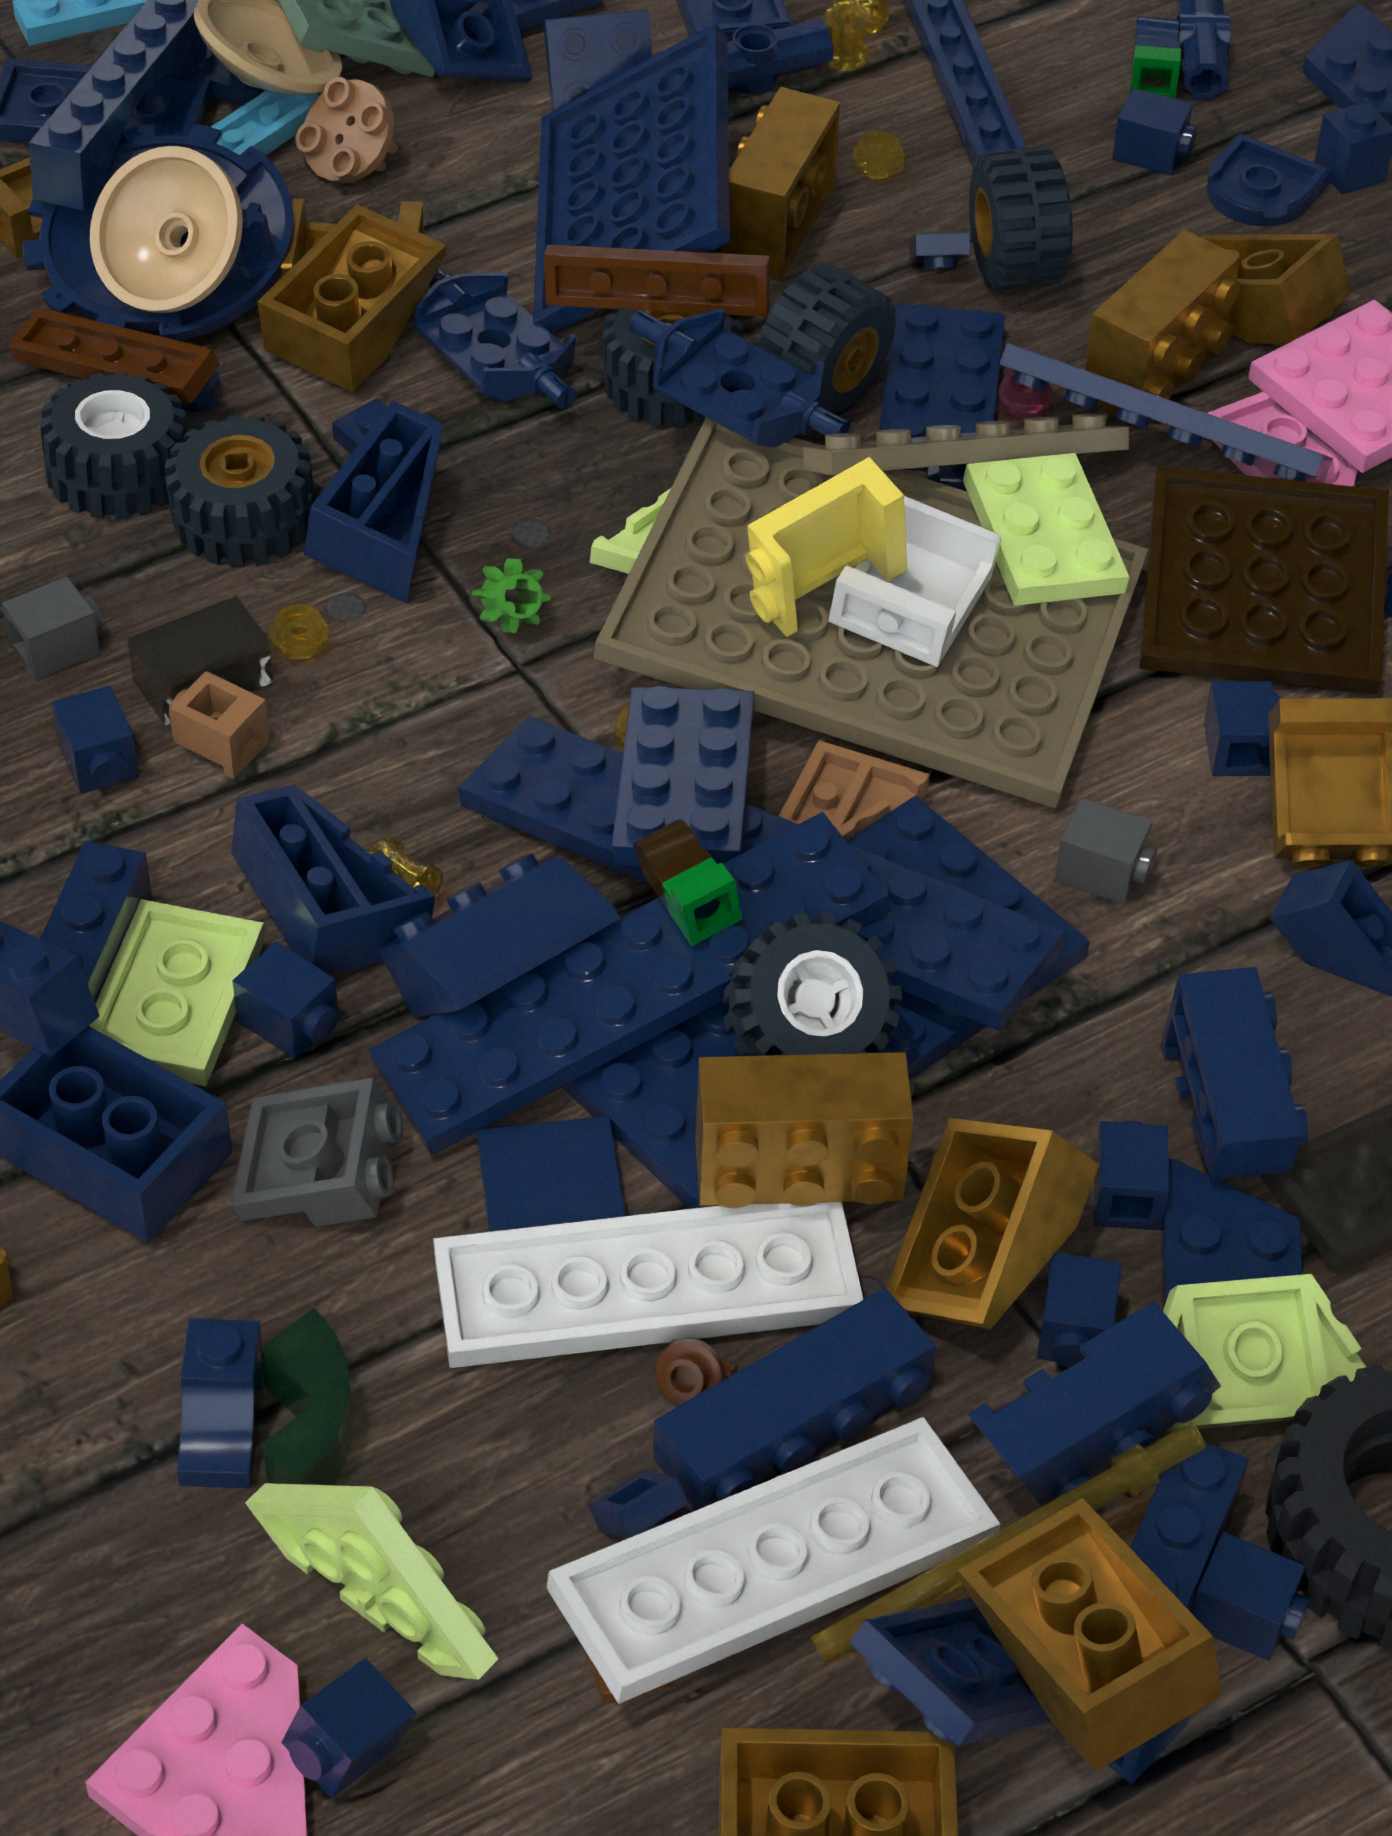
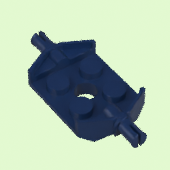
(494, 338)
(703, 360)

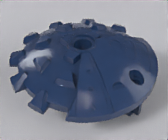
(264, 243)

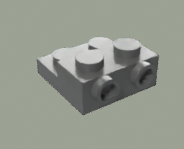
(318, 1153)

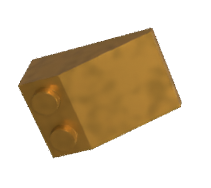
(1284, 284)
(349, 297)
(988, 1220)
(1094, 1633)

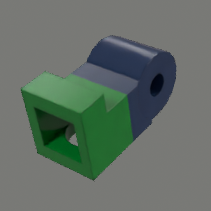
(1156, 54)

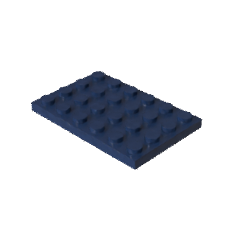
(638, 163)

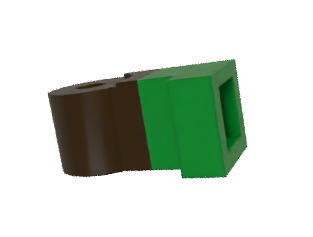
(686, 879)

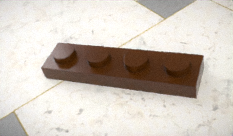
(657, 280)
(93, 347)

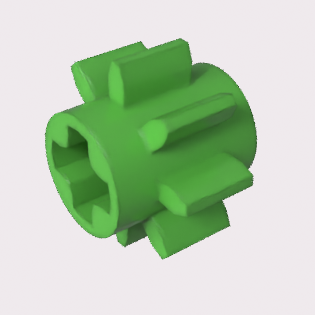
(528, 600)

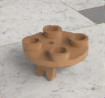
(347, 131)

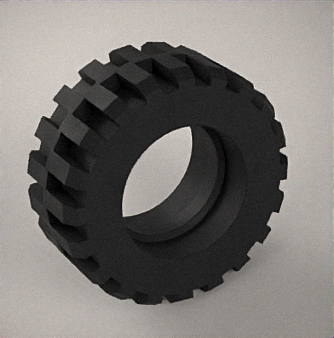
(1314, 1514)

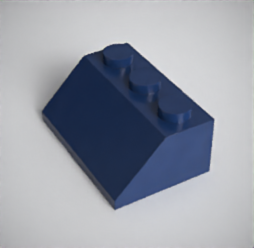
(493, 934)

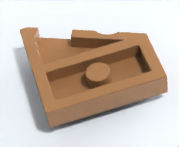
(851, 788)

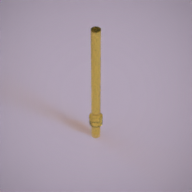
(1131, 1472)

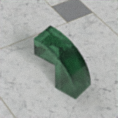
(311, 1379)

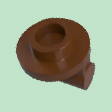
(689, 1369)

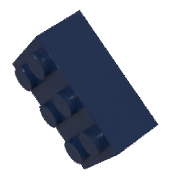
(112, 1130)

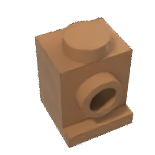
(220, 722)

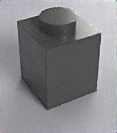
(52, 628)
(1105, 852)

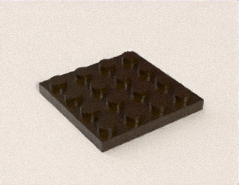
(1266, 580)

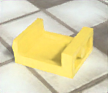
(820, 533)

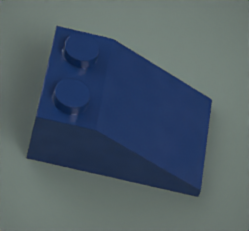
(467, 37)

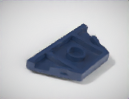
(1354, 62)
(1223, 1233)

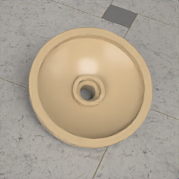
(262, 48)
(147, 213)

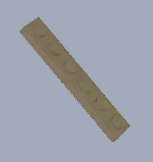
(947, 446)

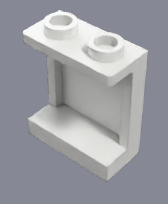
(931, 600)

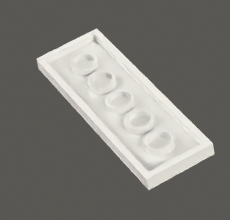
(642, 1280)
(769, 1558)

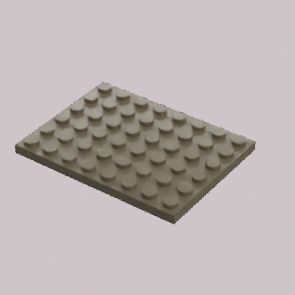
(993, 712)

